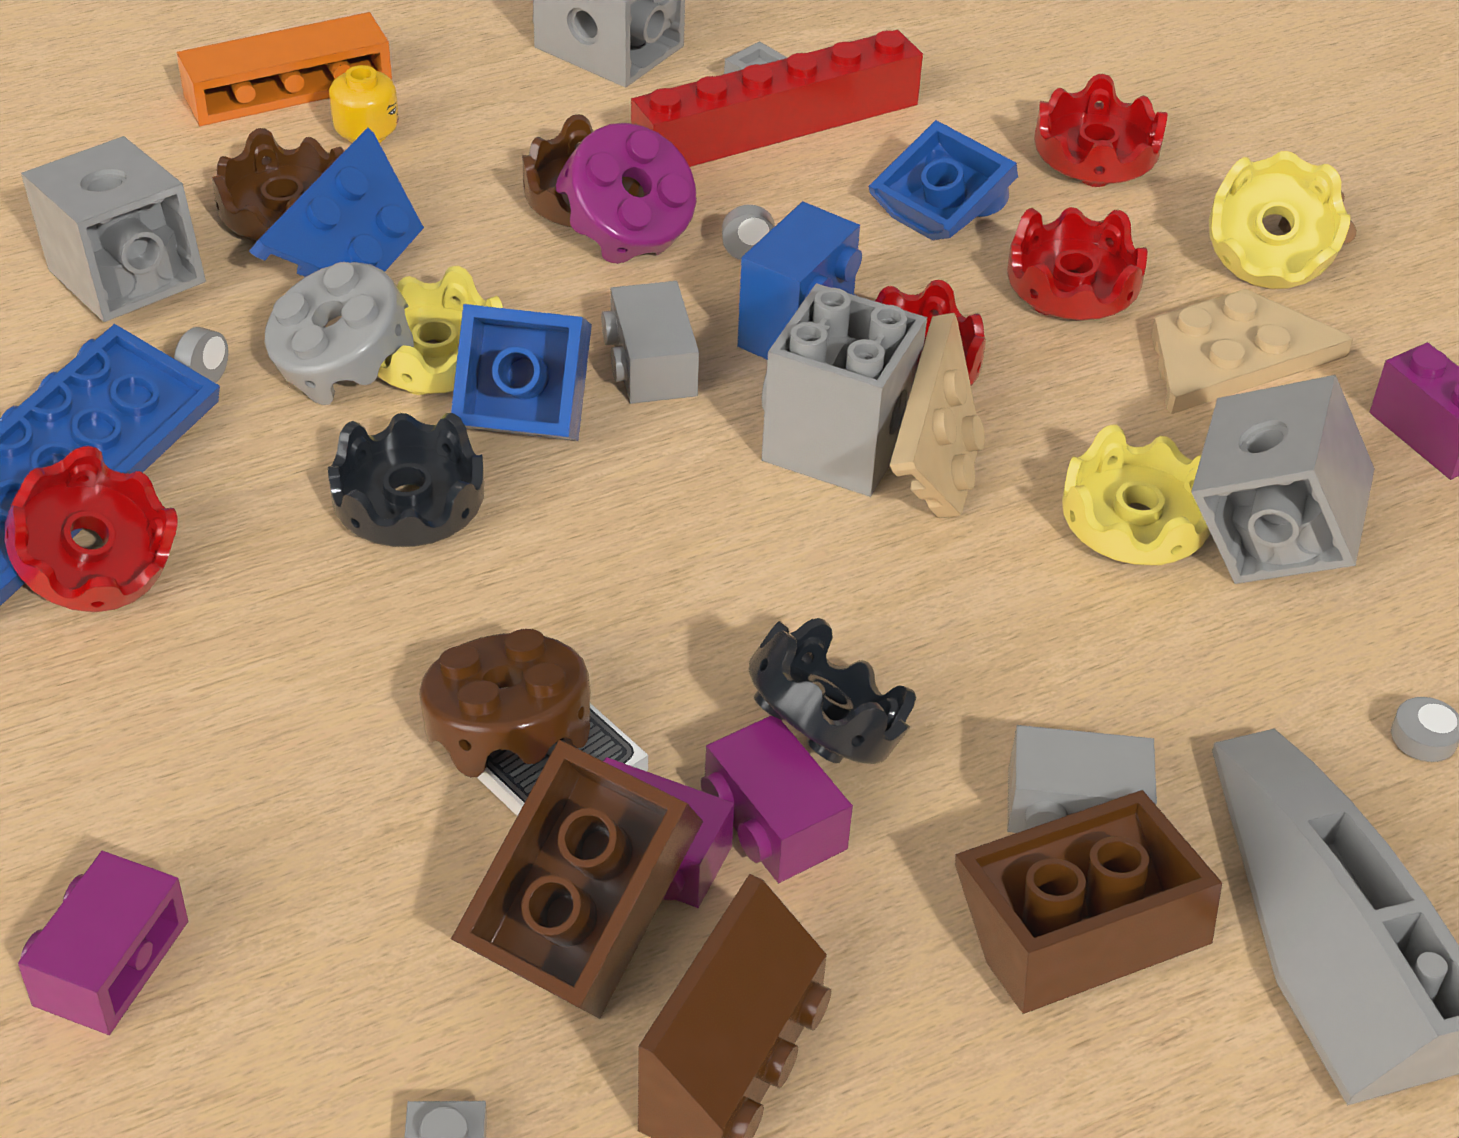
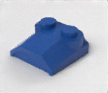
(944, 182)

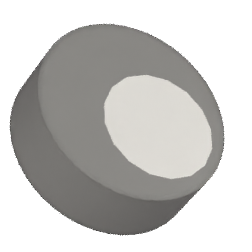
(744, 228)
(203, 352)
(1426, 729)

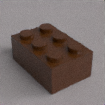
(579, 878)

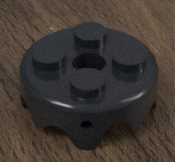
(406, 454)
(827, 702)

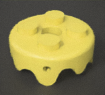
(1286, 187)
(432, 314)
(1116, 475)

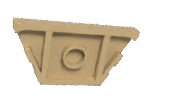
(1237, 346)
(940, 424)

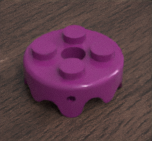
(607, 212)

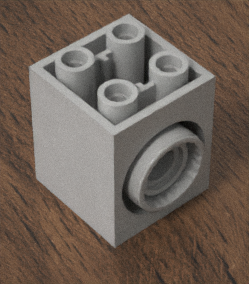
(610, 36)
(114, 227)
(840, 388)
(1284, 480)

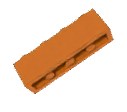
(278, 67)

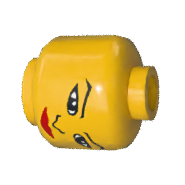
(362, 101)

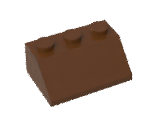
(1087, 899)
(732, 1022)

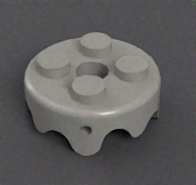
(350, 349)

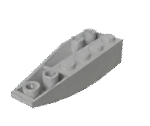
(1342, 923)

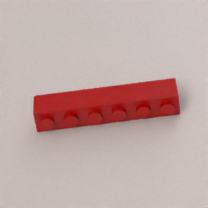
(784, 97)

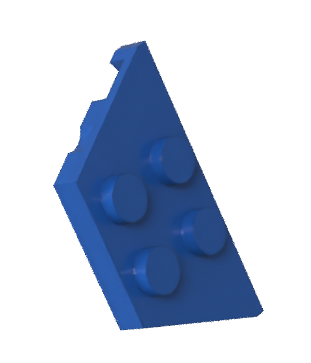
(346, 215)

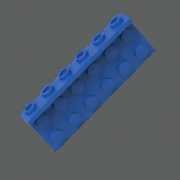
(109, 397)

